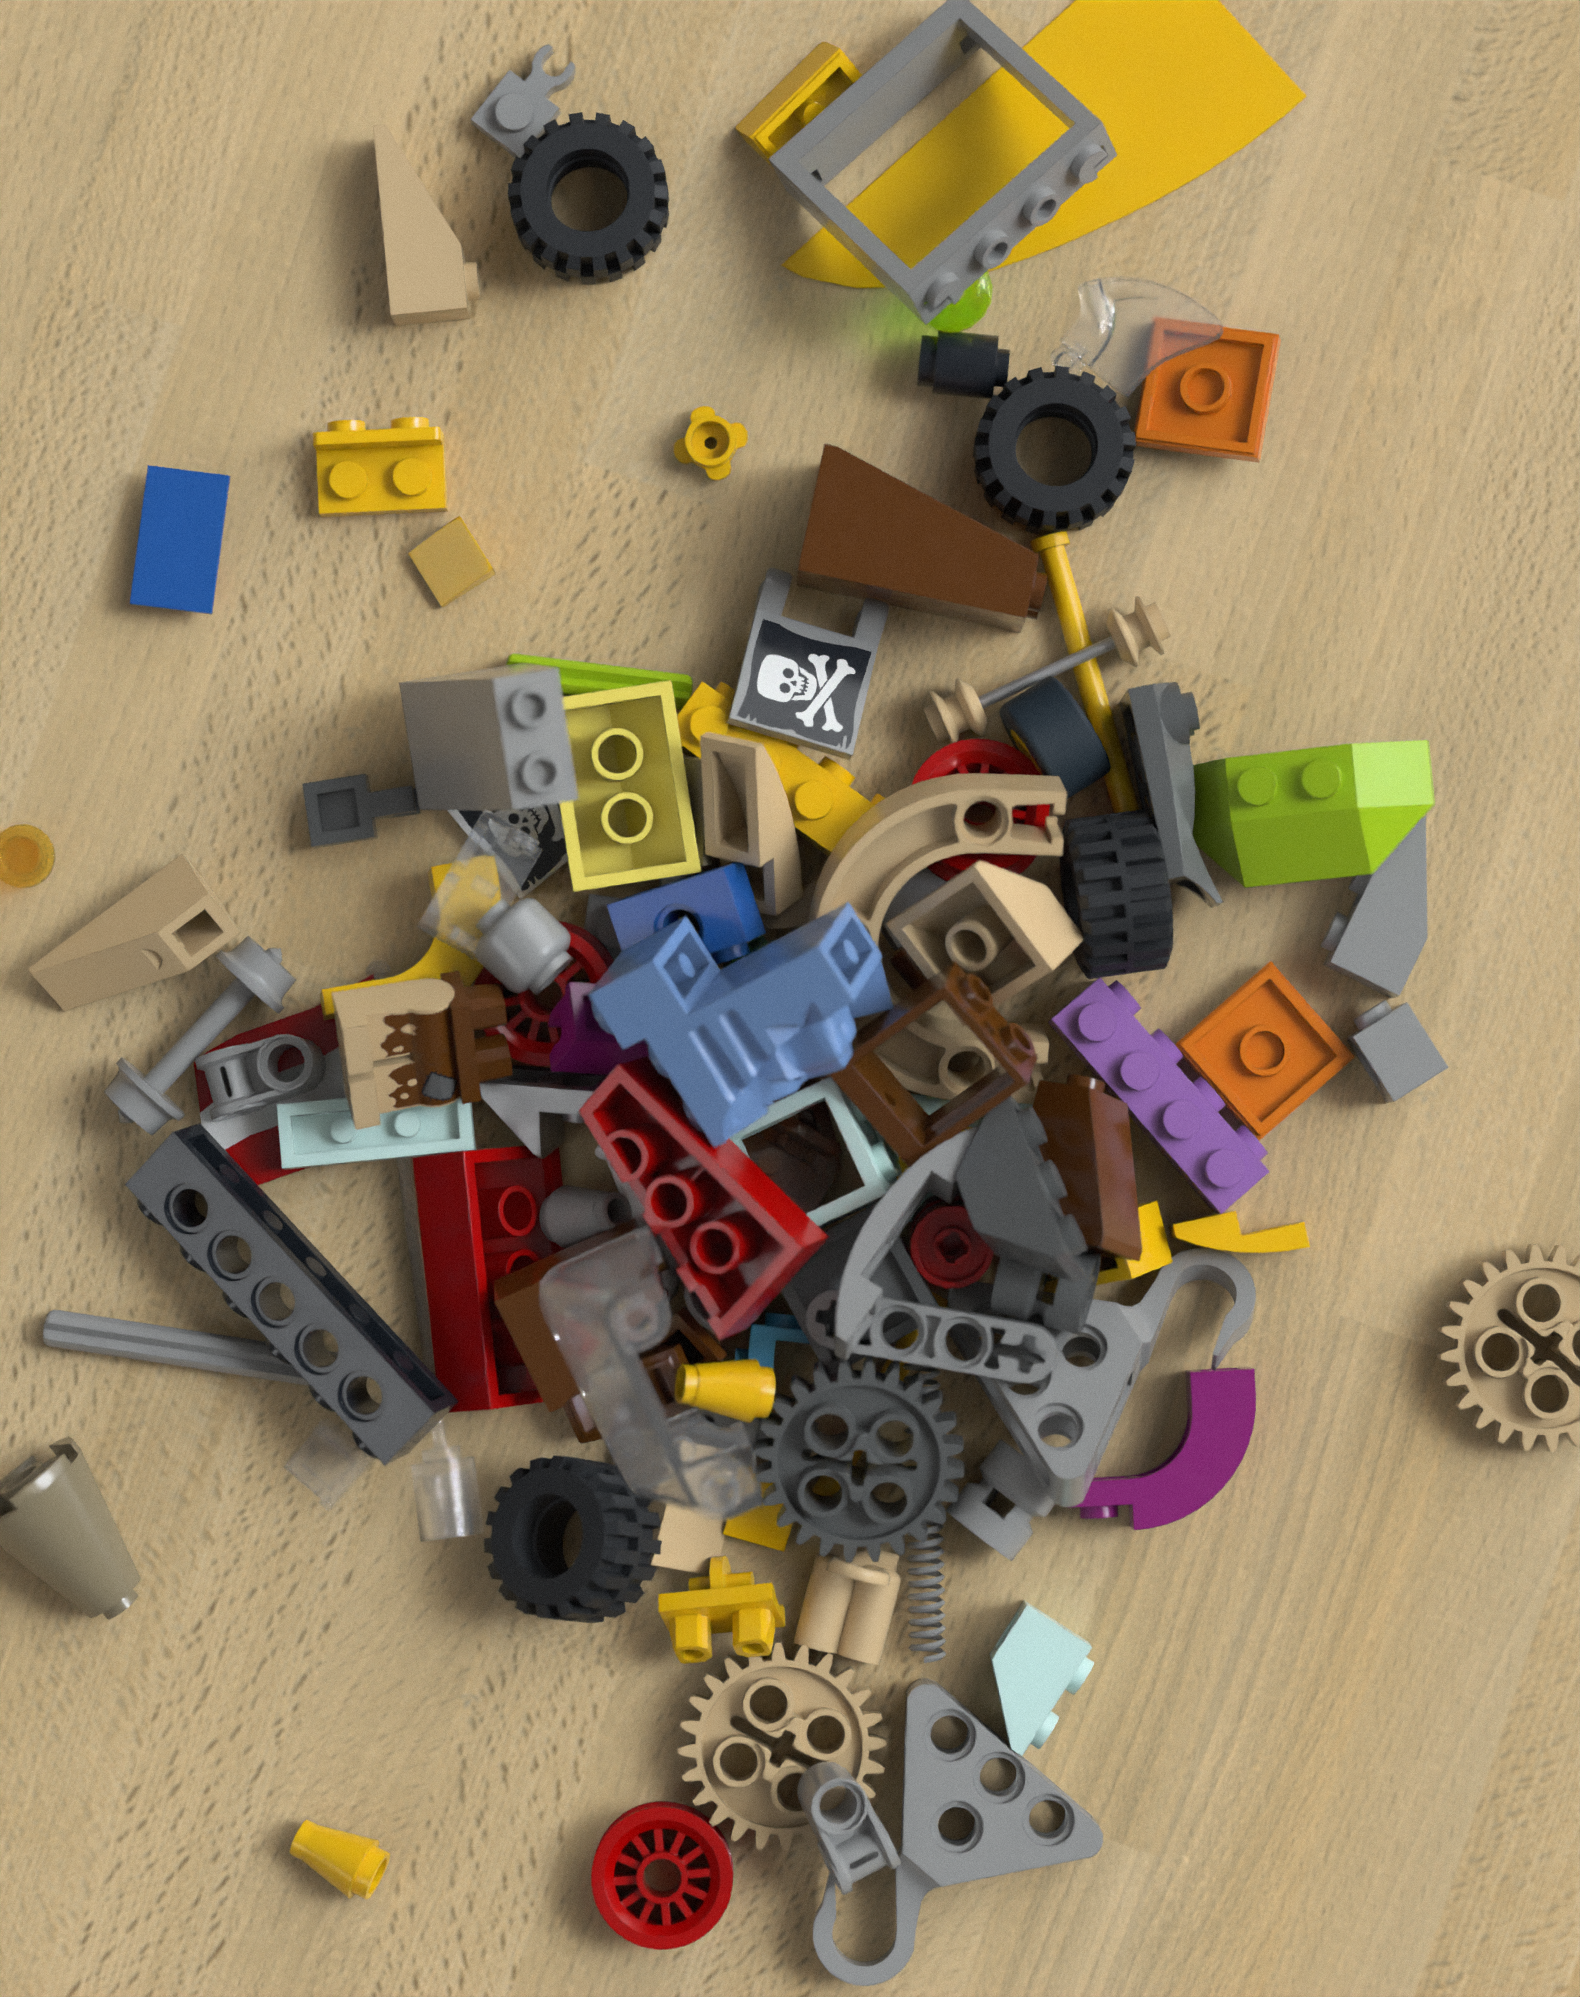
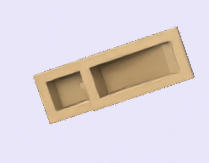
(750, 819)

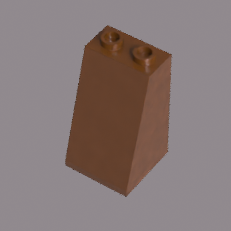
(911, 551)

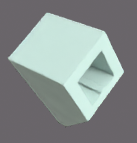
(1031, 1671)

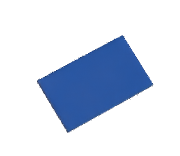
(180, 539)

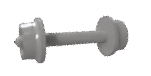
(143, 1096)

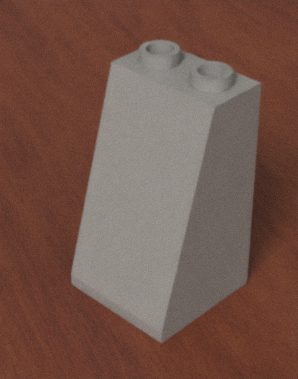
(489, 739)

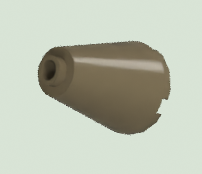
(65, 1533)

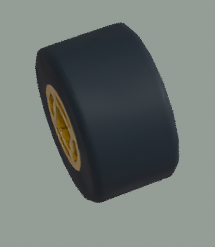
(1055, 735)

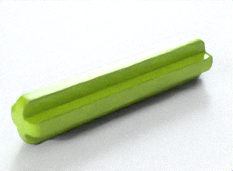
(588, 677)

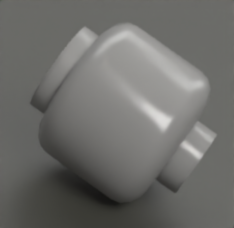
(522, 945)

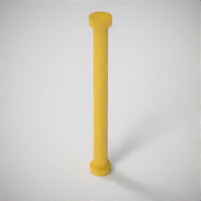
(1087, 674)

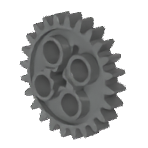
(865, 1403)

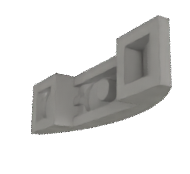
(860, 1298)

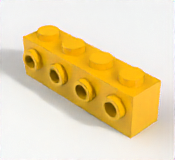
(816, 793)

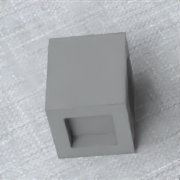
(1395, 1050)

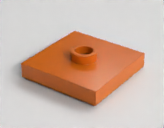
(1211, 398)
(1264, 1051)

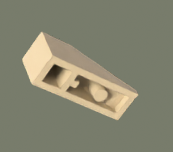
(422, 254)

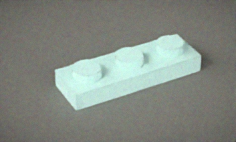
(325, 1133)

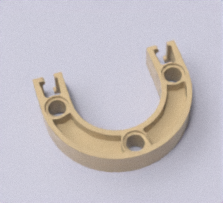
(895, 844)

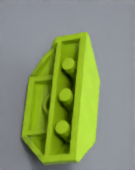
(1311, 810)

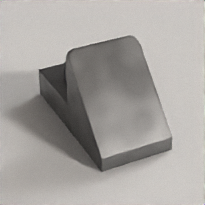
(538, 1102)

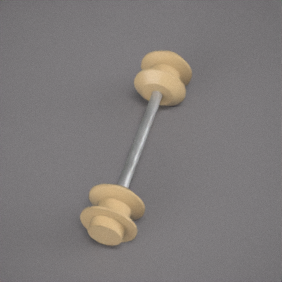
(1126, 635)

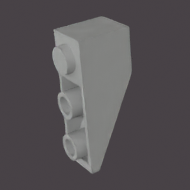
(1386, 922)

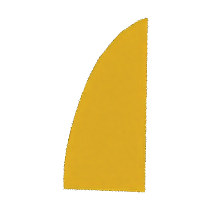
(1165, 78)

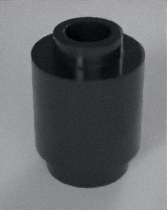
(962, 364)

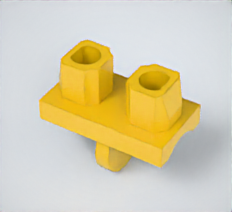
(721, 1605)

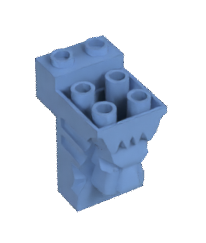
(744, 1030)

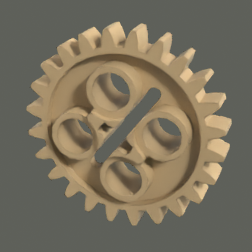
(1506, 1392)
(809, 1693)

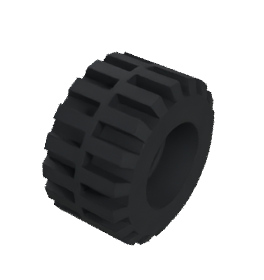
(579, 146)
(1062, 397)
(1117, 893)
(531, 1530)

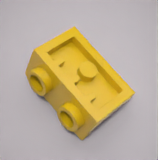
(380, 468)

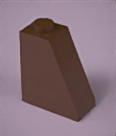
(1094, 1157)
(519, 1306)

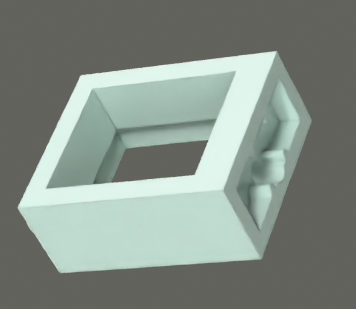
(873, 1159)

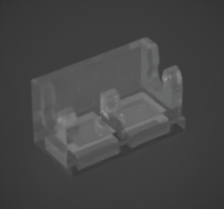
(484, 872)

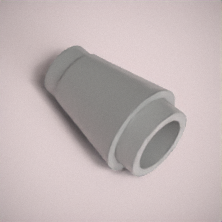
(580, 1213)

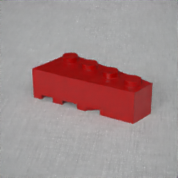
(711, 1205)

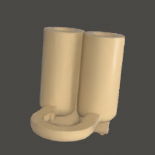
(849, 1604)

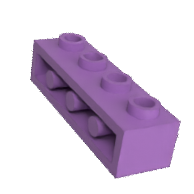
(1160, 1098)

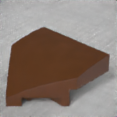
(799, 1153)

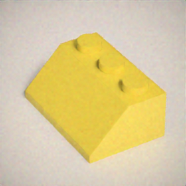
(631, 789)

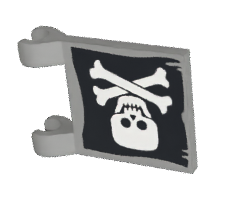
(803, 678)

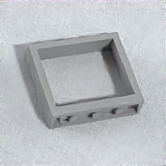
(886, 96)

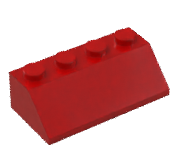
(474, 1228)

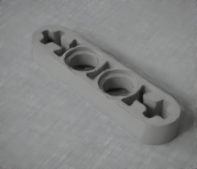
(930, 1344)

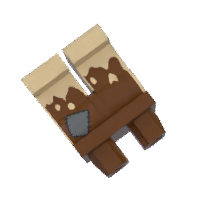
(418, 1044)

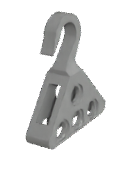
(1090, 1399)
(996, 1846)

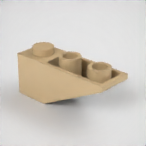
(141, 939)

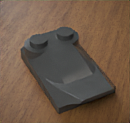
(1158, 736)

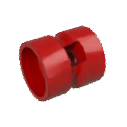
(946, 1244)

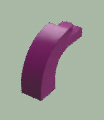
(1211, 1449)

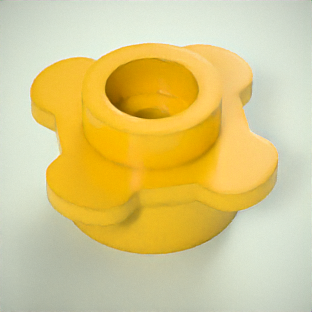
(707, 425)

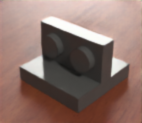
(824, 1272)

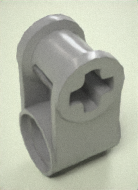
(248, 1077)
(850, 1834)

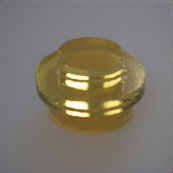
(25, 856)

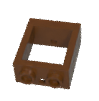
(888, 1102)

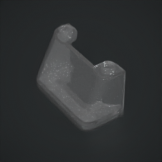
(603, 1314)

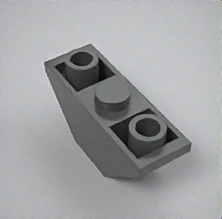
(1017, 1194)

